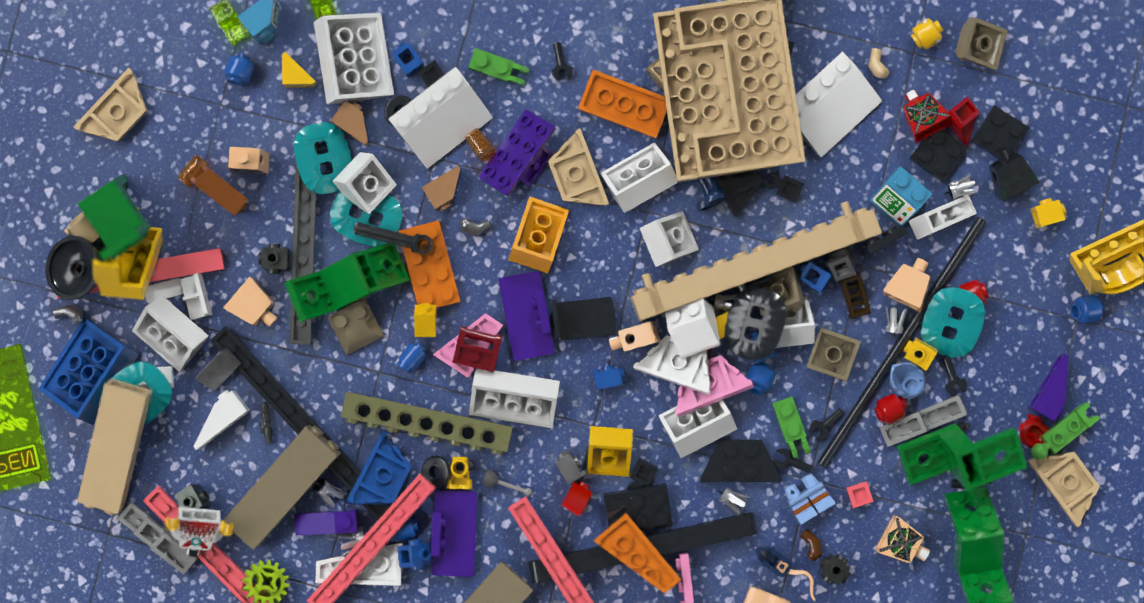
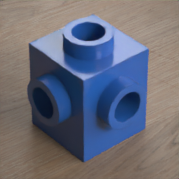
(414, 555)

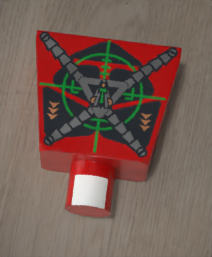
(924, 115)

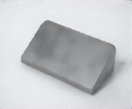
(218, 369)

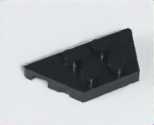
(739, 188)
(740, 462)

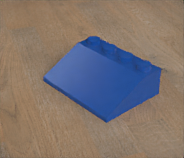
(84, 368)

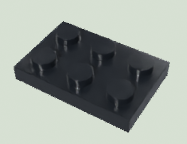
(644, 505)

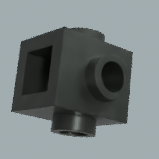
(282, 258)
(193, 497)
(827, 565)

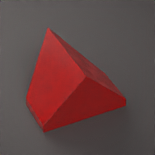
(963, 120)

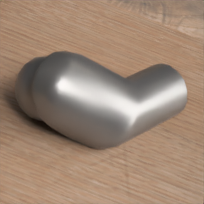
(474, 229)
(70, 311)

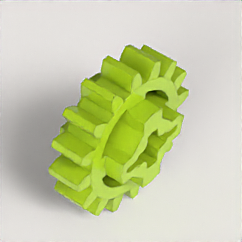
(260, 576)

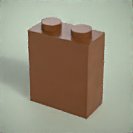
(219, 189)

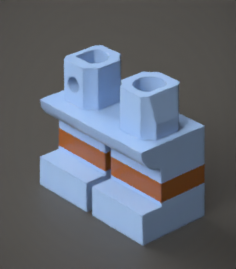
(816, 494)

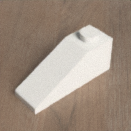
(942, 217)
(222, 416)

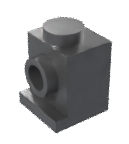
(842, 263)
(569, 467)

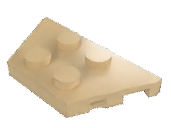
(116, 110)
(576, 173)
(1067, 482)

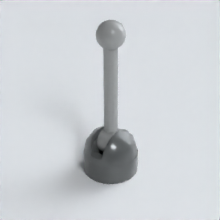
(491, 479)

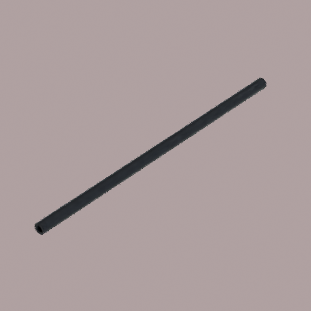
(900, 344)

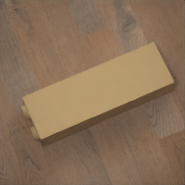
(114, 446)

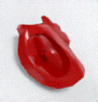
(1032, 430)

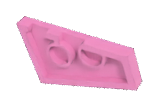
(485, 325)

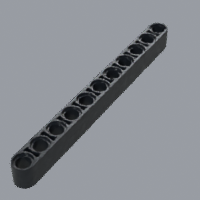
(664, 542)

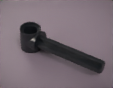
(395, 238)

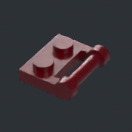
(477, 356)

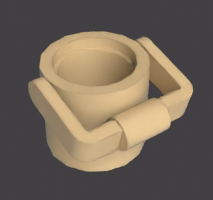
(82, 227)

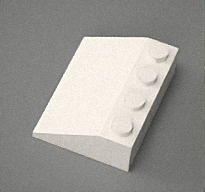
(353, 57)
(834, 104)
(440, 117)

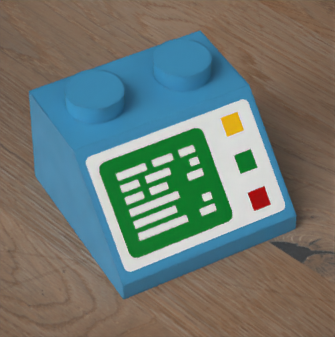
(262, 19)
(900, 196)

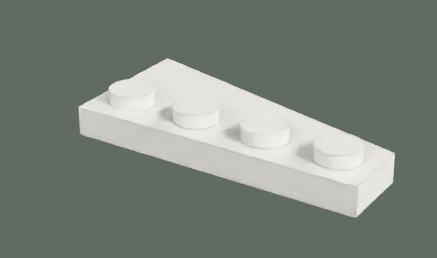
(380, 571)

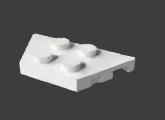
(667, 364)

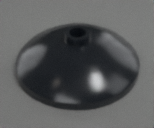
(65, 266)

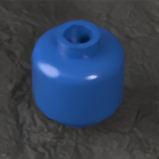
(239, 69)
(1087, 309)
(761, 377)

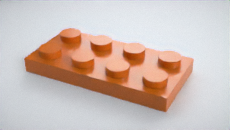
(623, 104)
(432, 274)

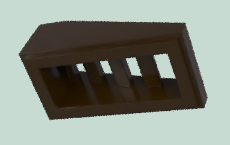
(861, 292)

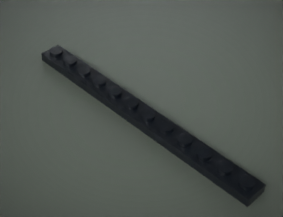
(287, 407)

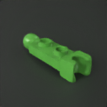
(1064, 432)

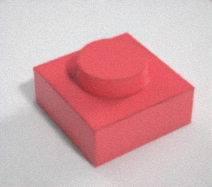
(859, 494)

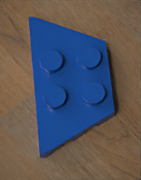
(381, 475)

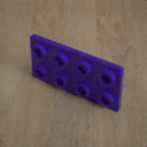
(519, 155)
(526, 315)
(454, 533)

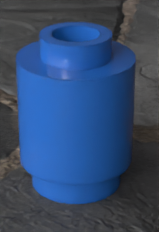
(412, 357)
(407, 531)

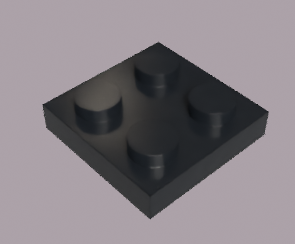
(999, 131)
(938, 154)
(888, 237)

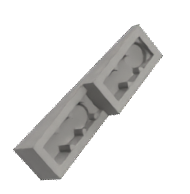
(924, 420)

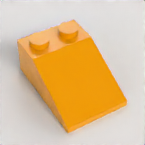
(538, 235)

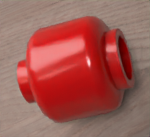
(977, 288)
(890, 409)

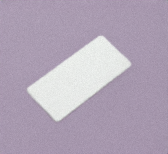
(166, 289)

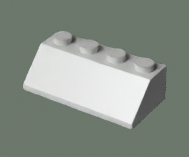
(514, 397)

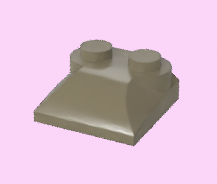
(981, 43)
(788, 287)
(356, 326)
(833, 354)

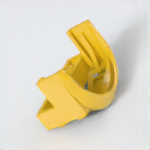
(130, 272)
(1119, 275)

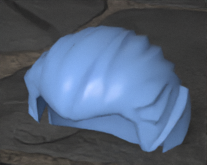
(907, 380)

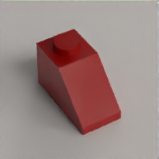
(577, 497)

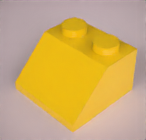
(609, 451)

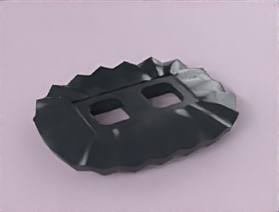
(770, 326)

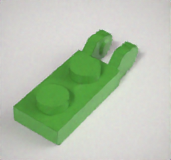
(496, 67)
(790, 424)

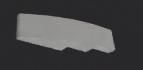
(156, 537)

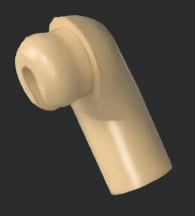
(876, 66)

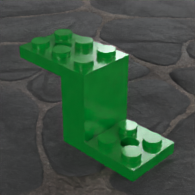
(115, 218)
(347, 281)
(969, 462)
(978, 546)

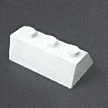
(639, 177)
(169, 332)
(697, 427)

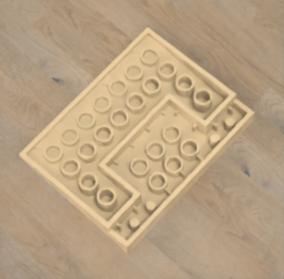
(728, 88)

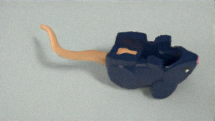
(780, 564)

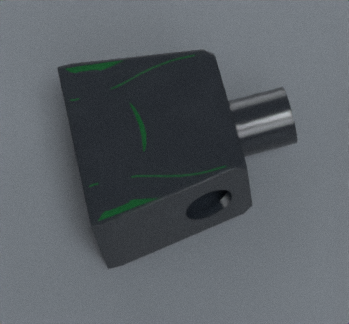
(1011, 174)

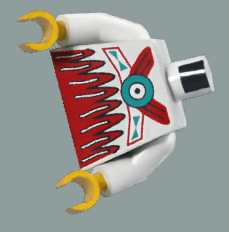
(197, 529)

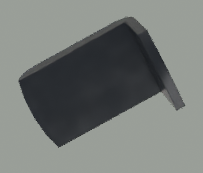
(584, 318)

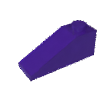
(1052, 393)
(326, 522)

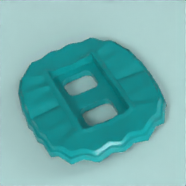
(309, 161)
(345, 224)
(967, 328)
(155, 379)

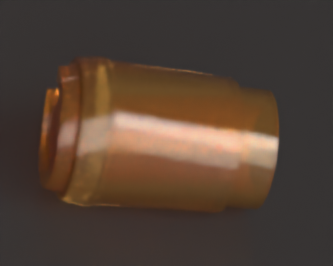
(480, 145)
(190, 168)

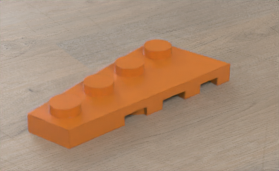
(632, 547)

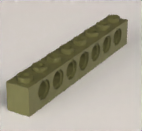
(354, 401)

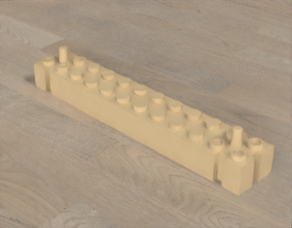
(764, 260)

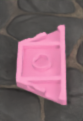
(724, 383)

